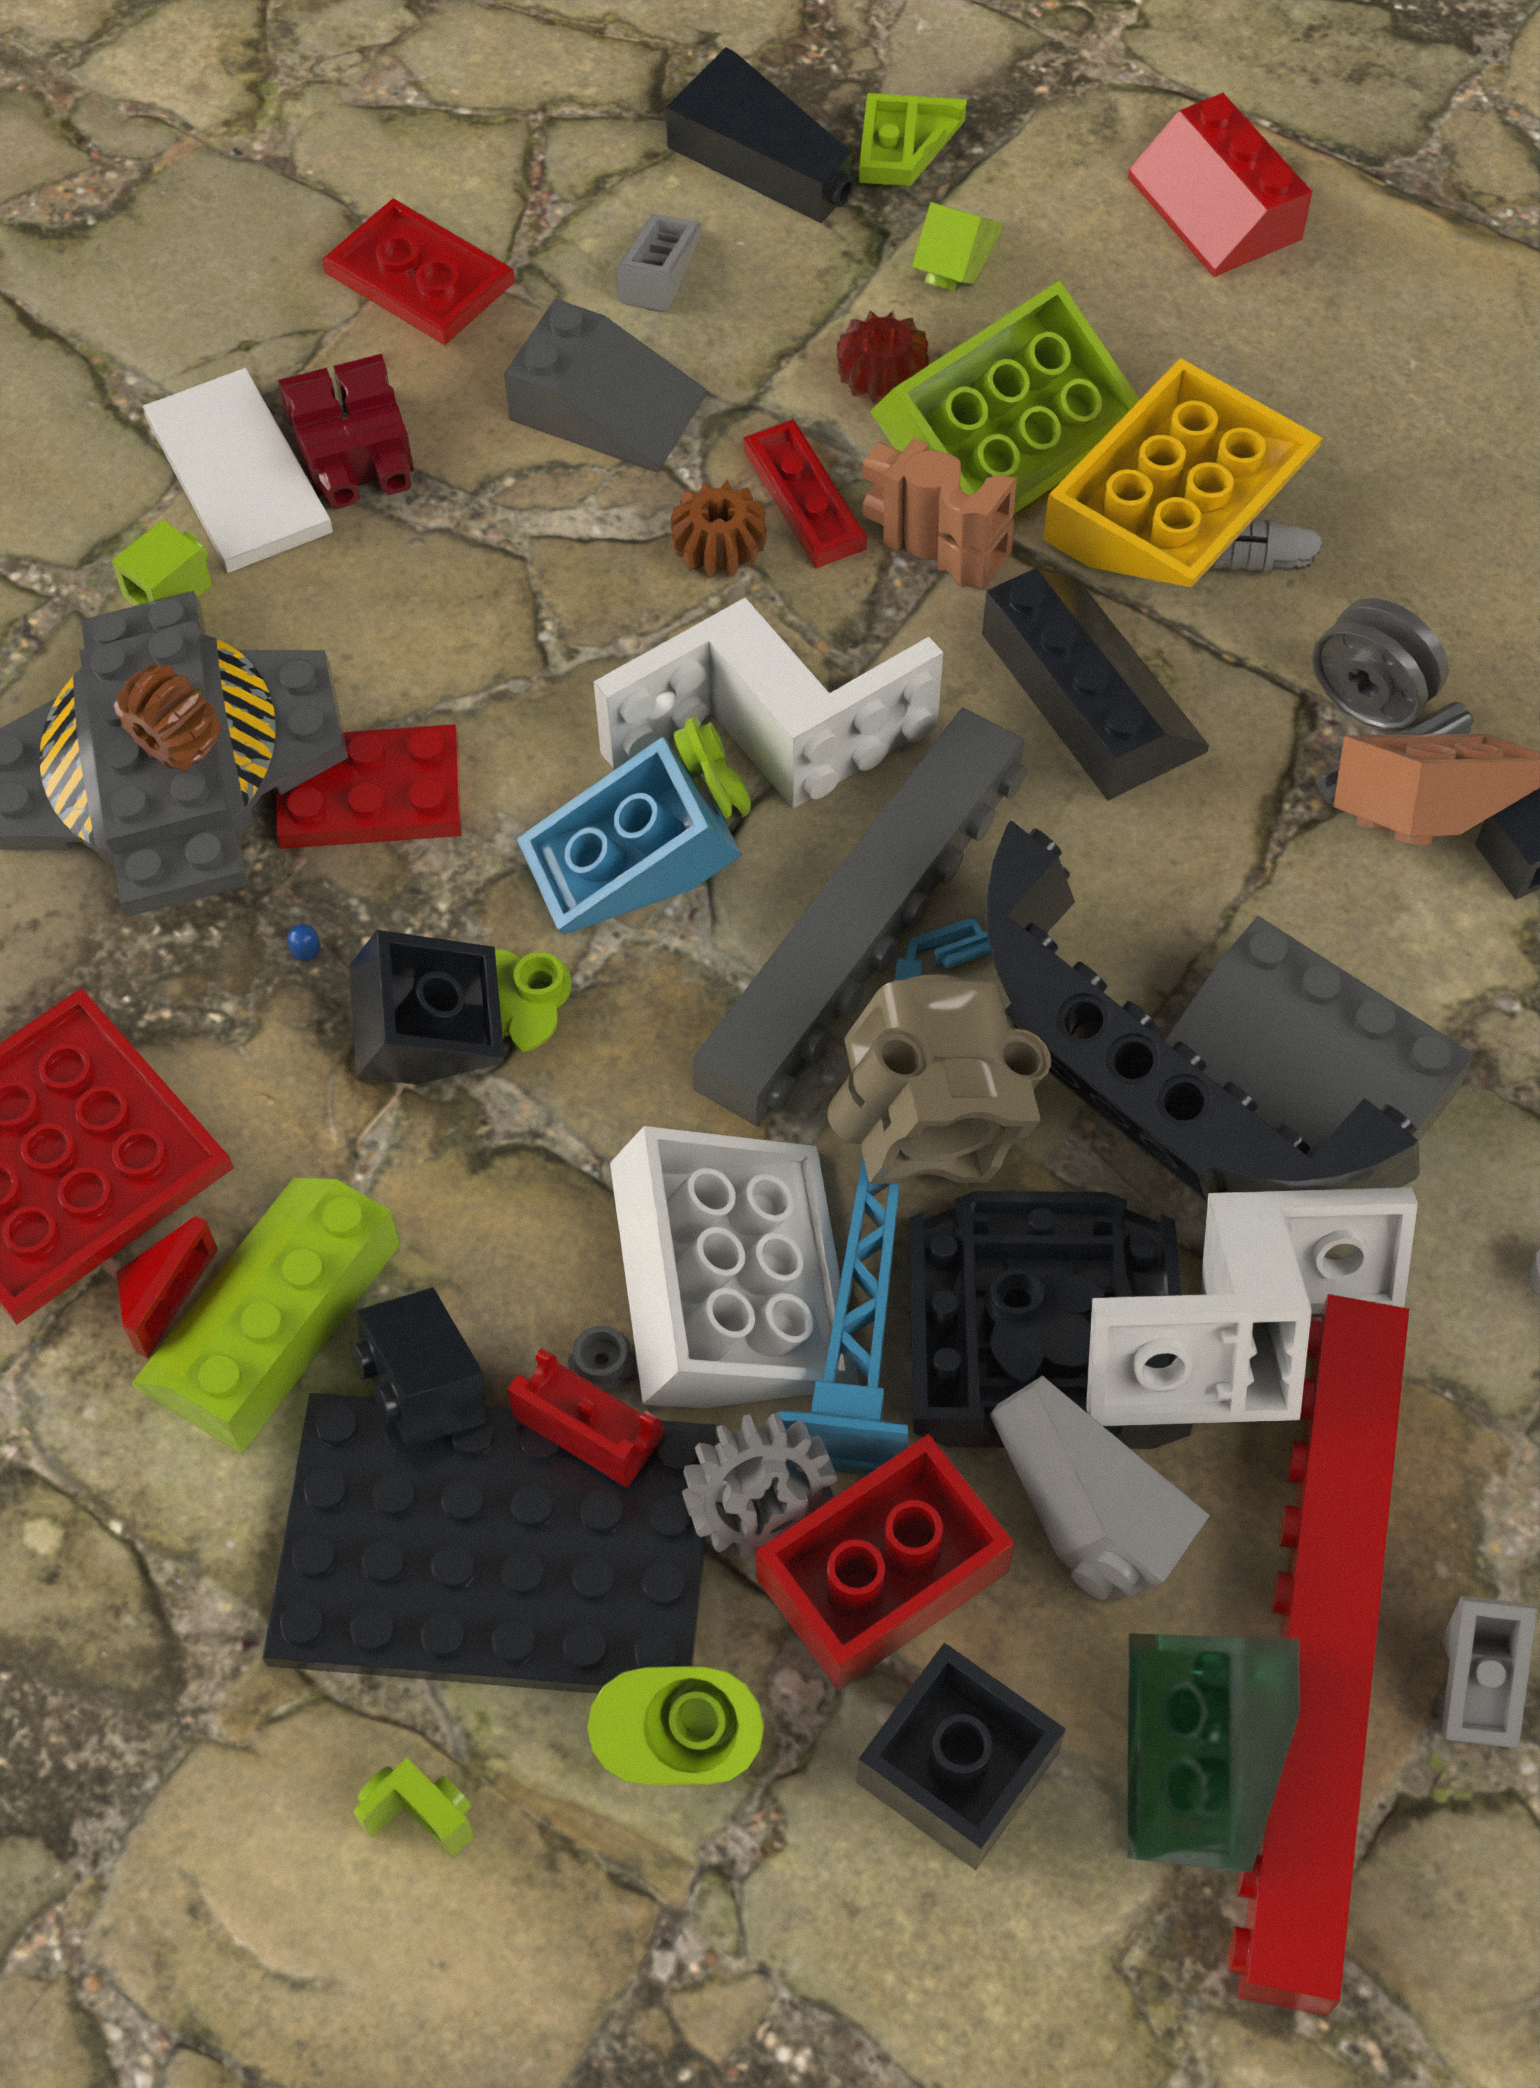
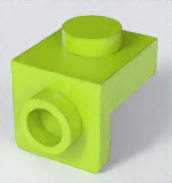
(434, 1805)

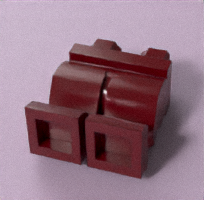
(354, 448)

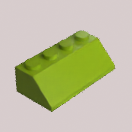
(271, 1309)

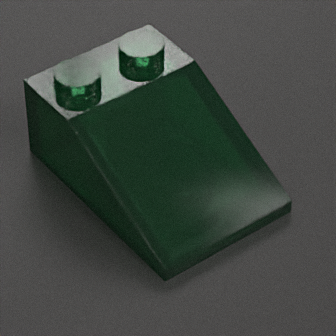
(1206, 1744)

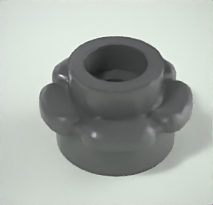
(606, 1342)

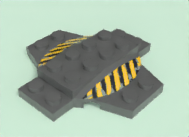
(169, 832)

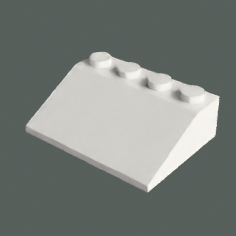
(726, 1267)

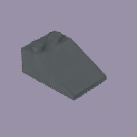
(600, 388)

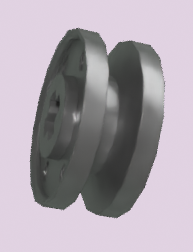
(1380, 663)

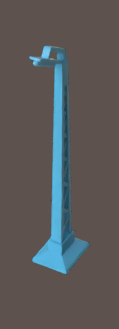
(847, 1414)

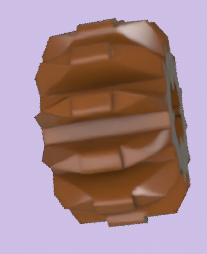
(718, 529)
(167, 716)

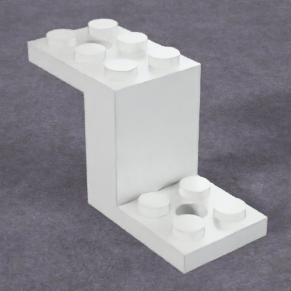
(769, 702)
(1250, 1326)

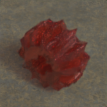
(880, 354)

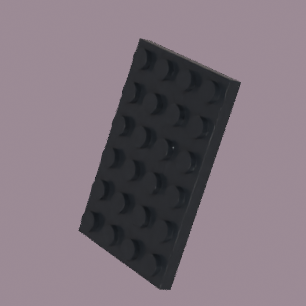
(482, 1555)

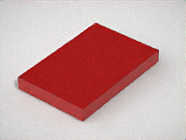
(418, 271)

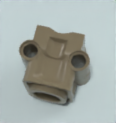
(937, 1081)

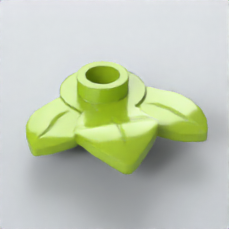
(705, 753)
(527, 1012)

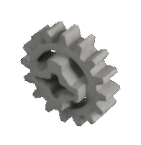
(756, 1483)

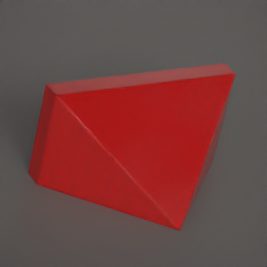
(161, 1280)

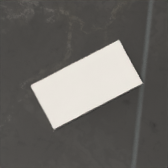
(237, 470)

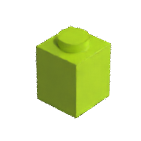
(162, 565)

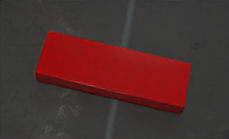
(805, 493)

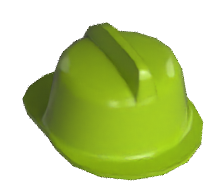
(675, 1726)

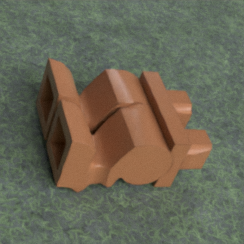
(925, 510)

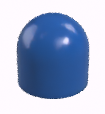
(303, 942)

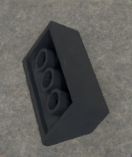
(1088, 681)

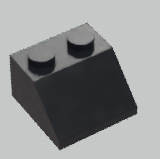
(424, 1008)

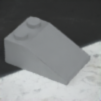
(1095, 1496)

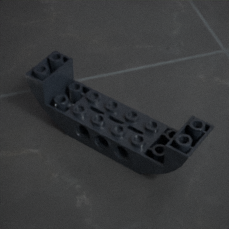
(1105, 1046)

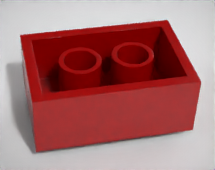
(883, 1561)

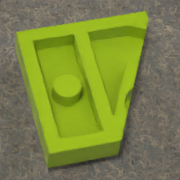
(905, 135)

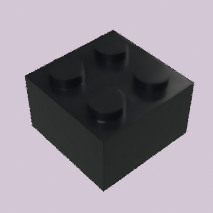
(959, 1755)

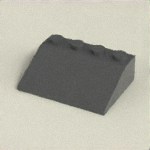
(1314, 1039)

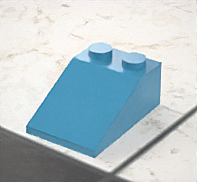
(628, 841)

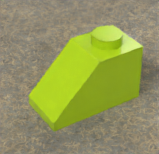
(954, 245)

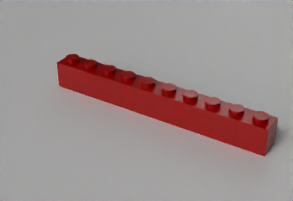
(1331, 1603)

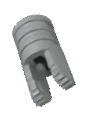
(1271, 546)

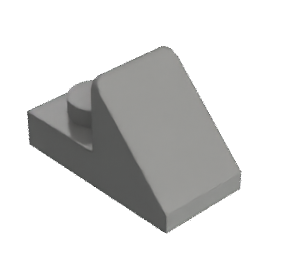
(1488, 1670)

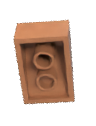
(1432, 781)

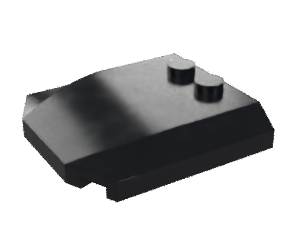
(1039, 1231)

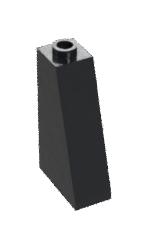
(759, 138)

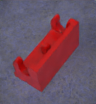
(585, 1419)

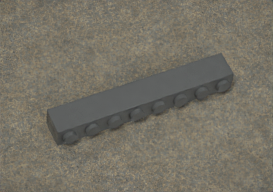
(858, 918)

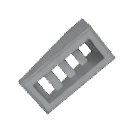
(655, 268)

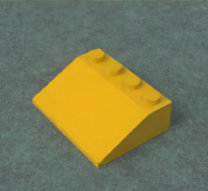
(1176, 479)

